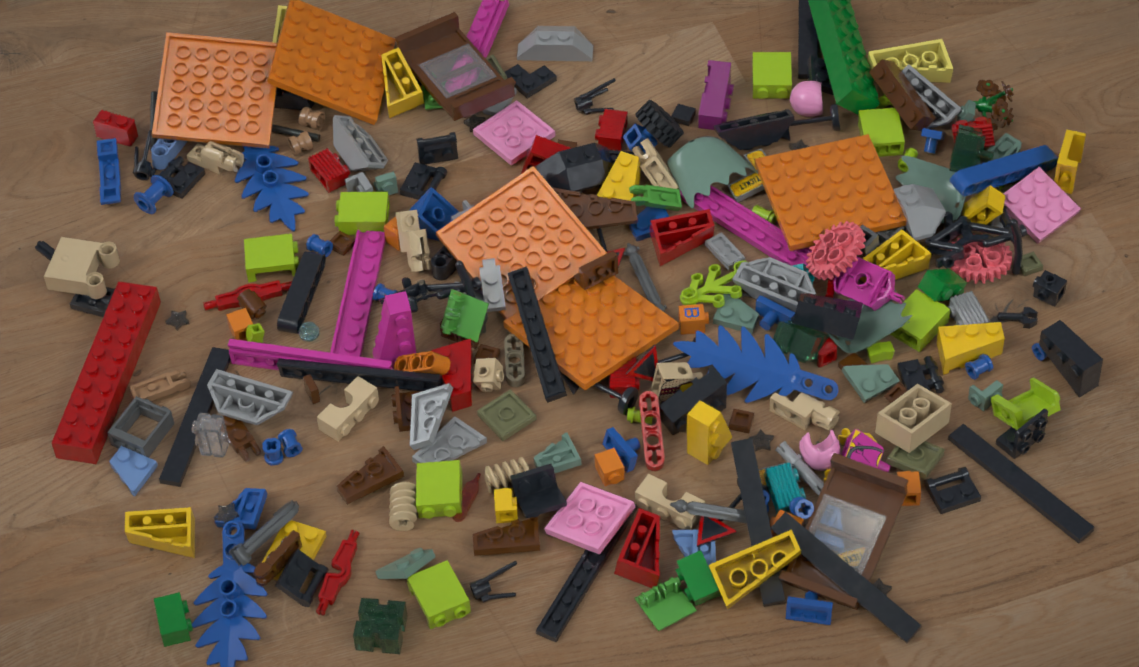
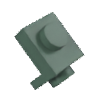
(967, 112)
(386, 183)
(982, 398)

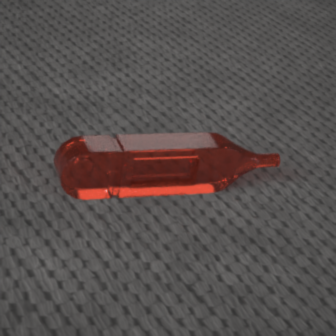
(468, 496)

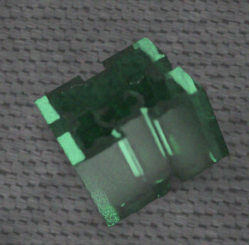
(968, 148)
(799, 340)
(380, 626)

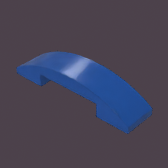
(109, 171)

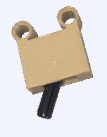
(75, 265)

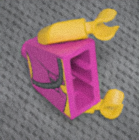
(862, 448)

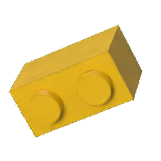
(984, 206)

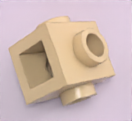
(488, 374)

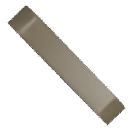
(510, 367)

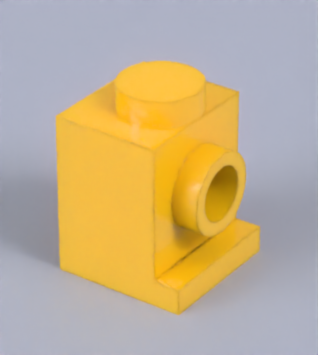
(505, 506)

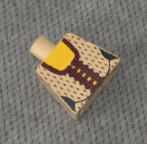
(671, 378)

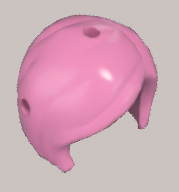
(807, 99)
(819, 455)

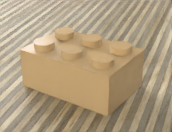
(913, 418)

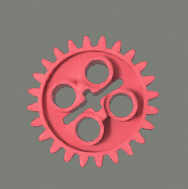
(835, 250)
(983, 262)

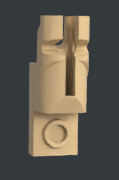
(216, 157)
(654, 166)
(413, 240)
(804, 411)

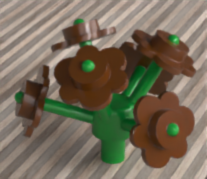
(996, 103)

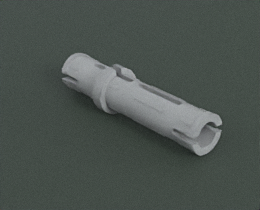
(802, 468)

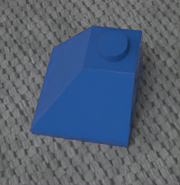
(433, 212)

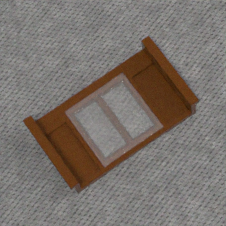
(453, 68)
(852, 520)

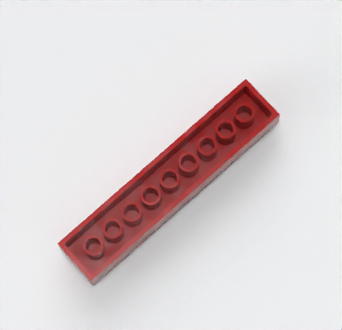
(106, 373)

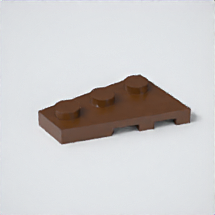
(371, 477)
(514, 538)

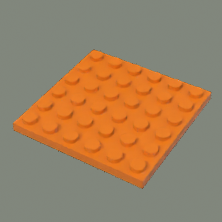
(330, 61)
(215, 91)
(829, 186)
(521, 228)
(597, 328)

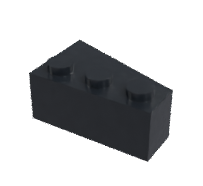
(1072, 357)

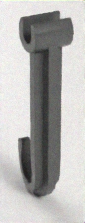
(242, 552)

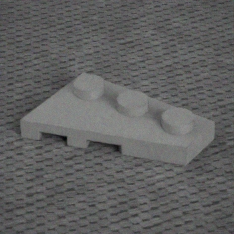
(427, 414)
(450, 443)

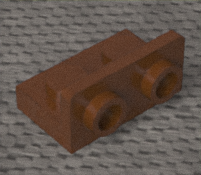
(597, 270)
(403, 403)

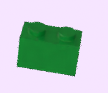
(942, 284)
(698, 578)
(172, 619)

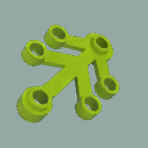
(693, 295)

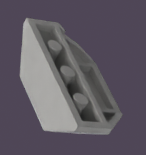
(555, 44)
(939, 104)
(356, 145)
(920, 209)
(774, 281)
(246, 398)

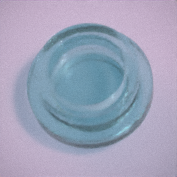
(309, 331)

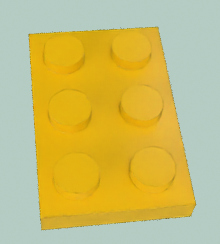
(311, 539)

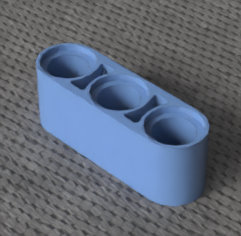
(165, 151)

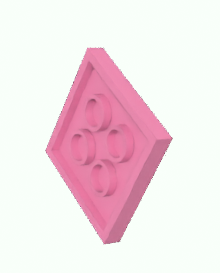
(512, 132)
(1039, 205)
(590, 518)

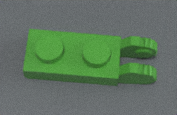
(657, 197)

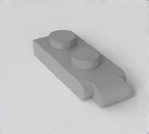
(492, 285)

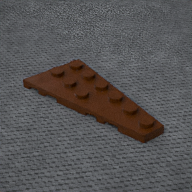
(598, 211)

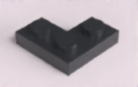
(531, 83)

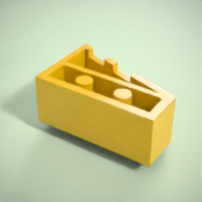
(400, 84)
(623, 174)
(900, 255)
(967, 342)
(706, 432)
(163, 530)

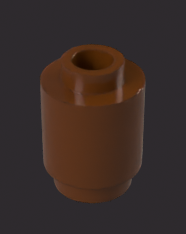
(253, 303)

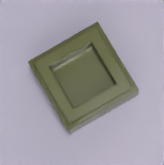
(1030, 264)

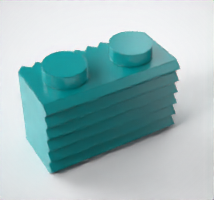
(783, 486)

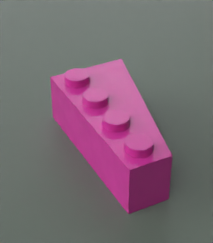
(395, 329)

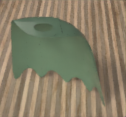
(703, 163)
(935, 177)
(874, 326)

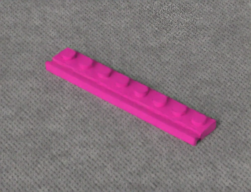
(487, 24)
(748, 226)
(358, 293)
(267, 356)

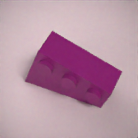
(716, 95)

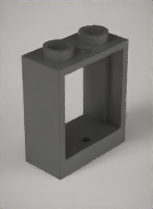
(118, 433)

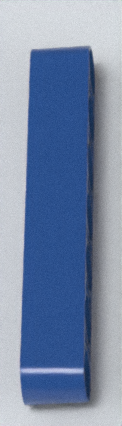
(1003, 170)

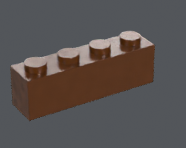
(902, 95)

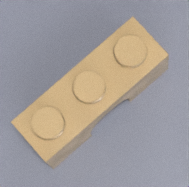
(338, 421)
(652, 497)

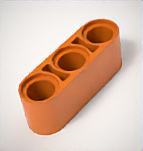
(423, 362)

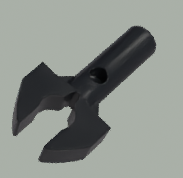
(1021, 317)

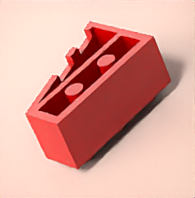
(540, 151)
(680, 234)
(459, 373)
(641, 550)

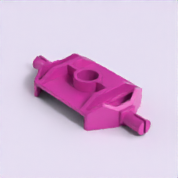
(875, 291)

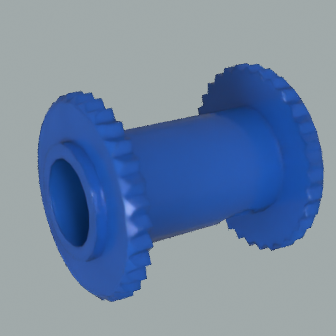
(159, 188)

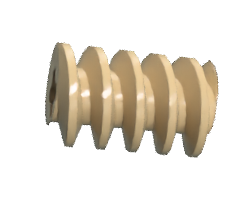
(502, 475)
(403, 506)

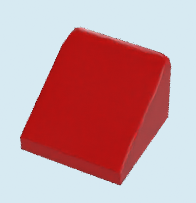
(827, 353)

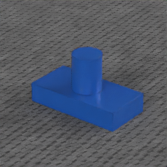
(932, 139)
(772, 312)
(624, 449)
(809, 609)

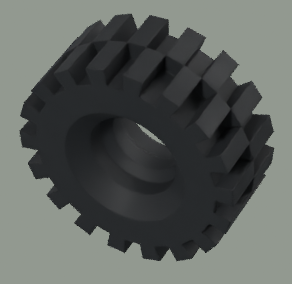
(659, 123)

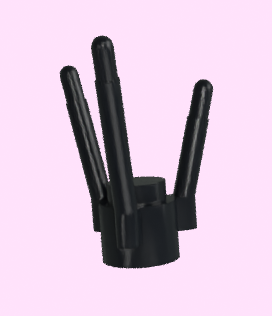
(584, 101)
(143, 169)
(482, 587)

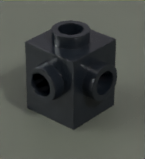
(1049, 288)

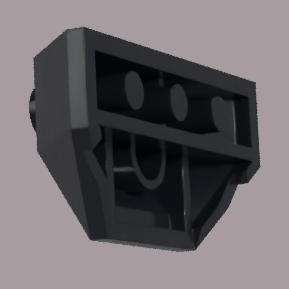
(755, 130)
(577, 167)

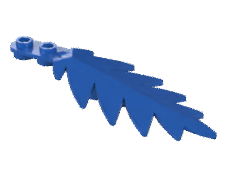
(272, 182)
(751, 366)
(230, 605)

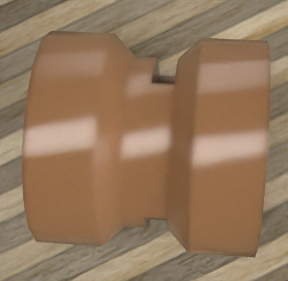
(311, 118)
(300, 143)

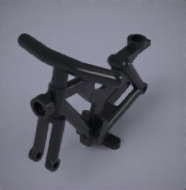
(1010, 232)
(423, 291)

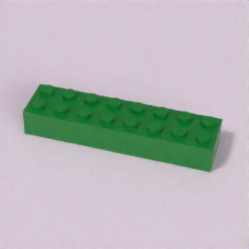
(844, 54)

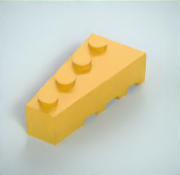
(751, 567)

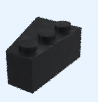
(828, 314)
(709, 389)

